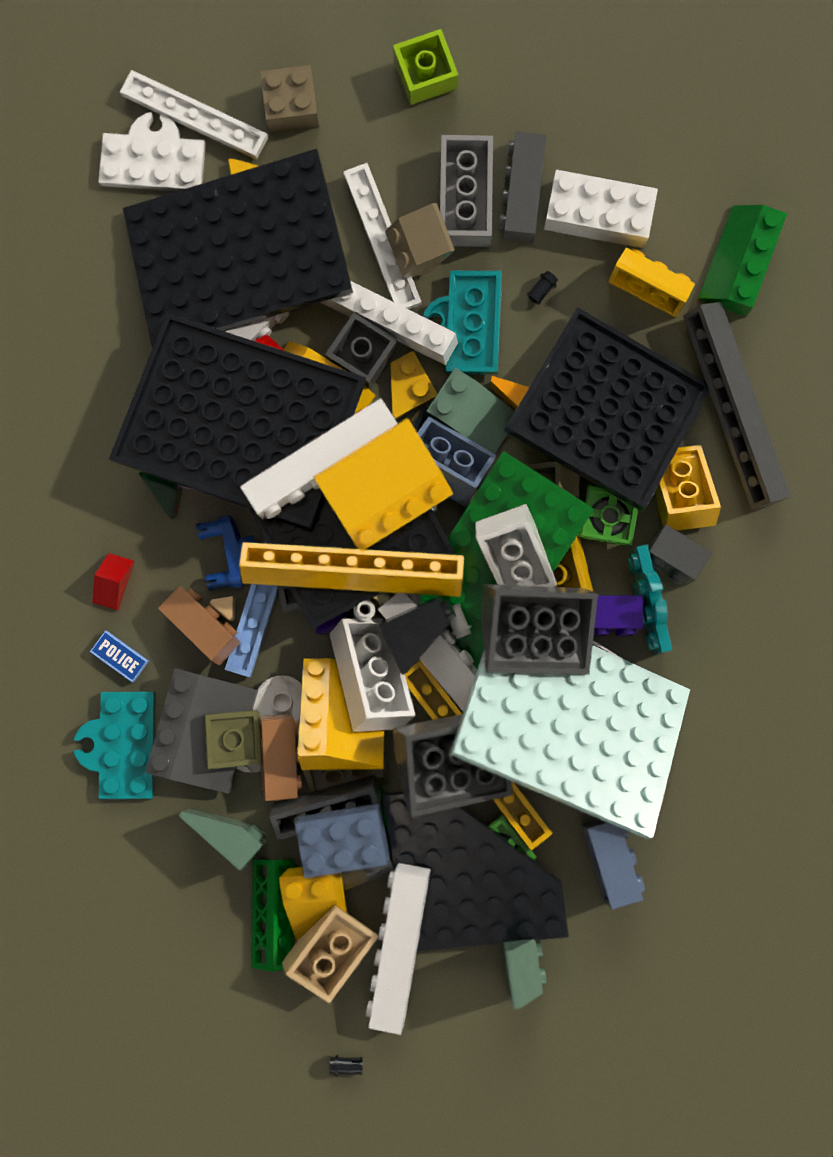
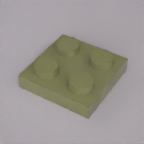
(232, 739)

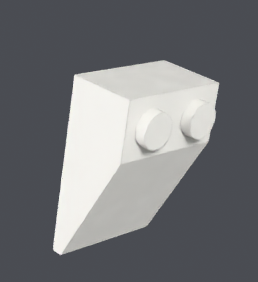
(514, 549)

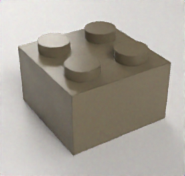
(289, 98)

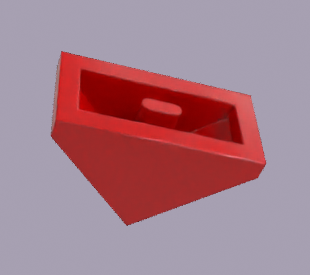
(111, 581)

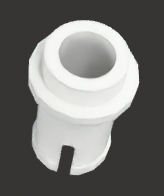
(369, 606)
(458, 623)

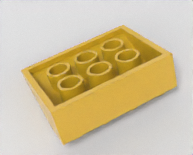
(383, 485)
(326, 727)

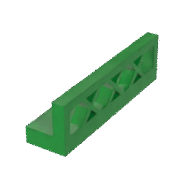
(279, 933)

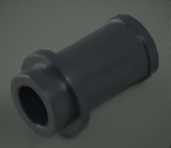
(542, 287)
(346, 1065)

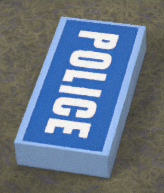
(119, 656)

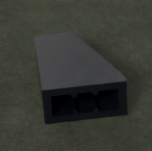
(415, 630)

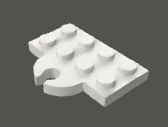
(151, 158)

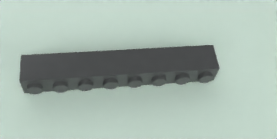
(736, 405)

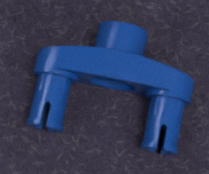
(233, 546)

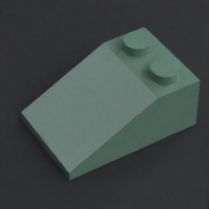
(471, 411)
(230, 837)
(523, 971)

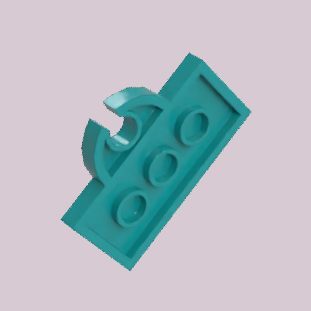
(474, 316)
(654, 607)
(121, 745)

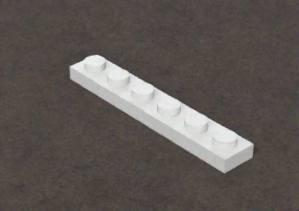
(194, 114)
(375, 223)

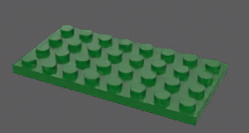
(509, 485)

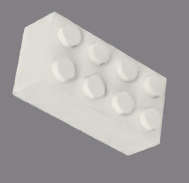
(600, 209)
(370, 677)

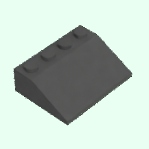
(538, 629)
(180, 740)
(434, 777)

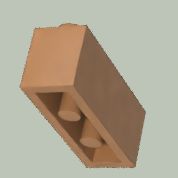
(200, 624)
(279, 757)

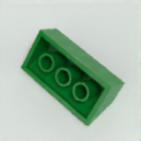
(742, 257)

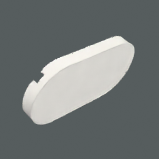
(277, 697)

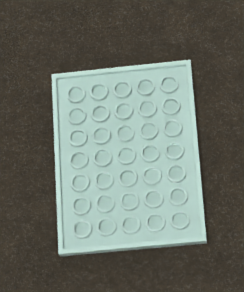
(579, 737)

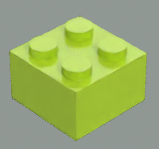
(425, 66)

